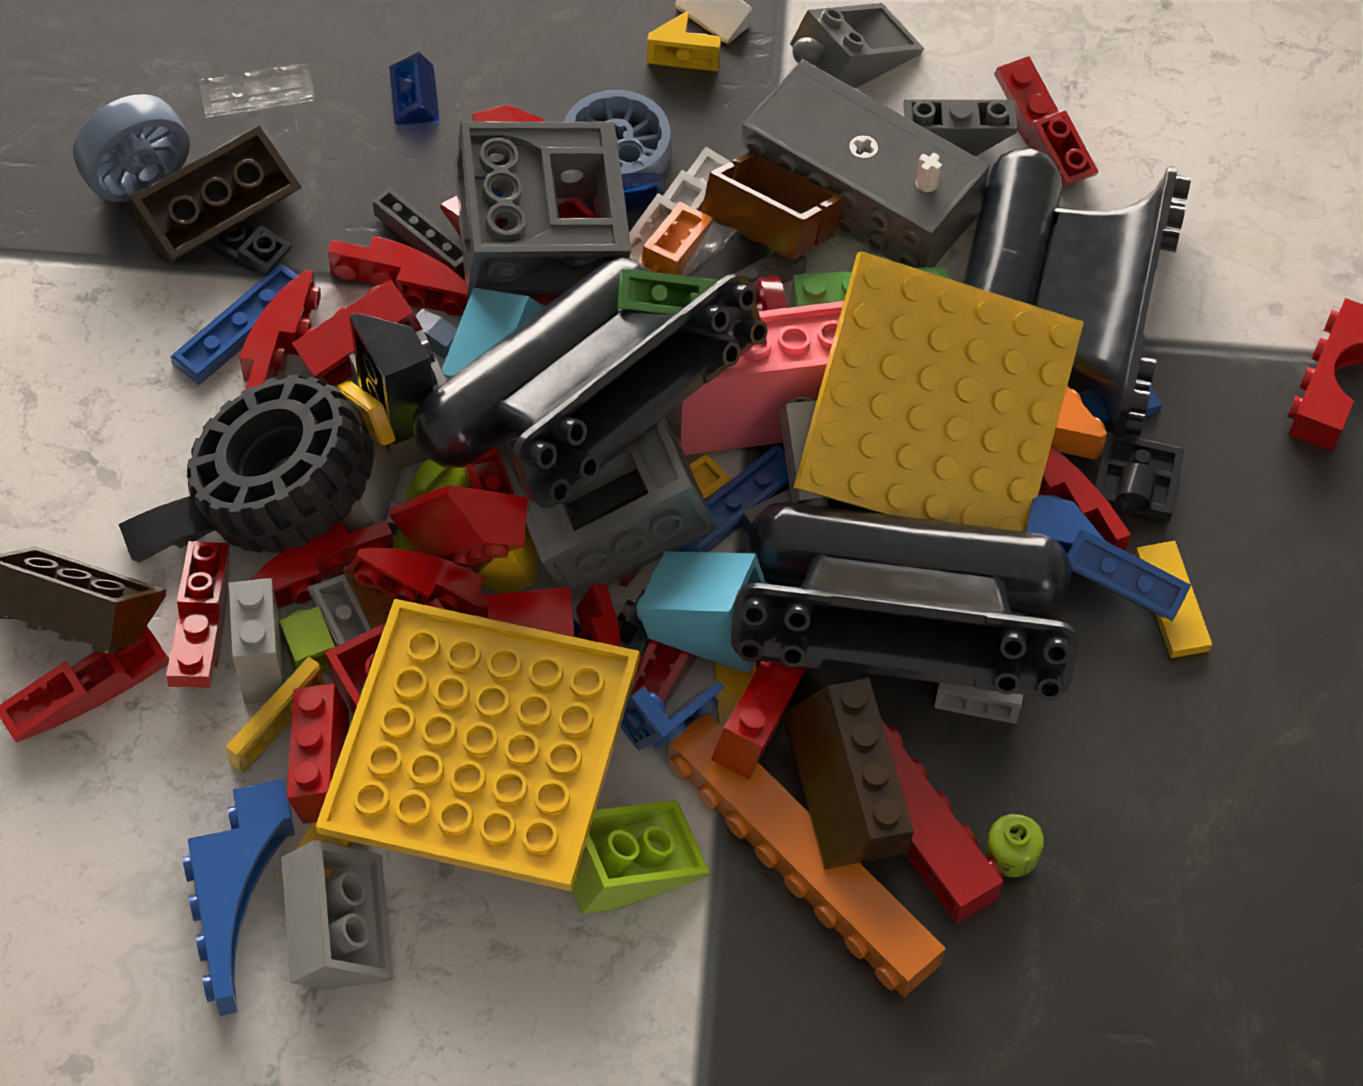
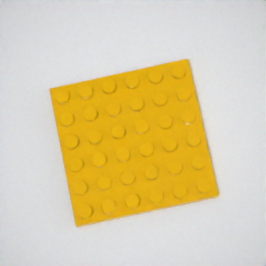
(937, 399)
(480, 744)

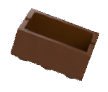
(772, 205)

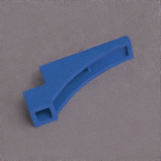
(225, 875)

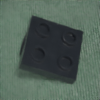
(1139, 476)

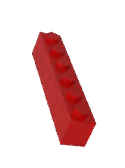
(940, 846)

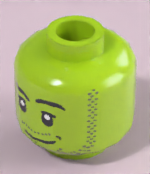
(1015, 844)

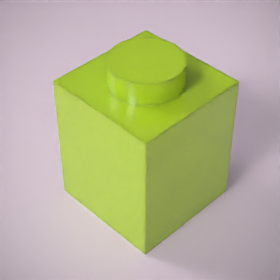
(306, 636)

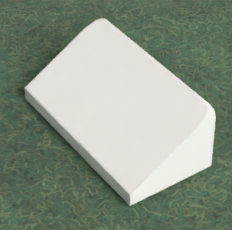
(719, 17)

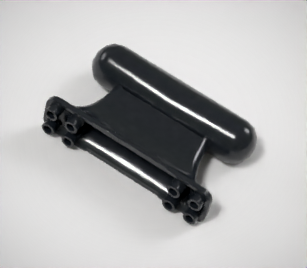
(1081, 267)
(585, 380)
(907, 600)

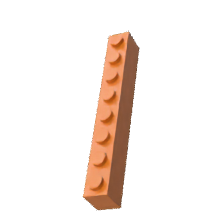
(784, 838)

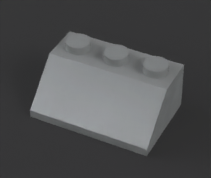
(336, 925)

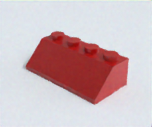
(463, 524)

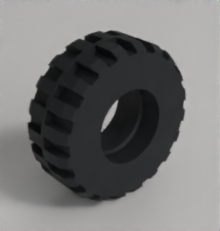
(301, 496)

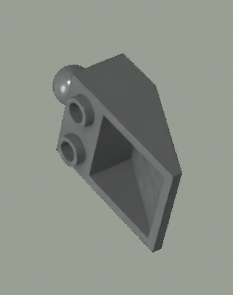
(854, 42)

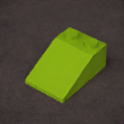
(635, 856)

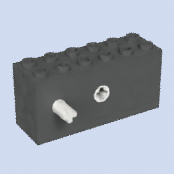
(899, 182)

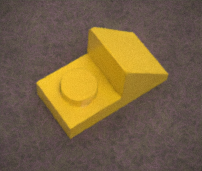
(676, 47)

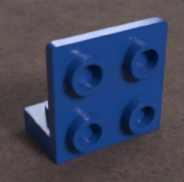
(648, 724)

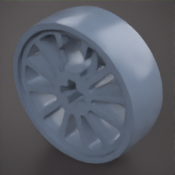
(630, 141)
(130, 146)

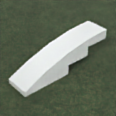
(686, 189)

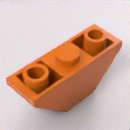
(1077, 429)

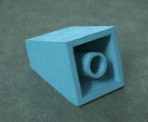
(486, 322)
(694, 600)

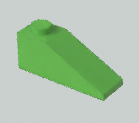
(658, 292)

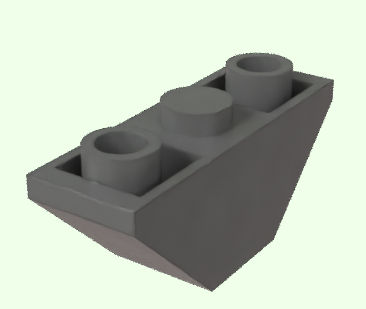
(966, 123)

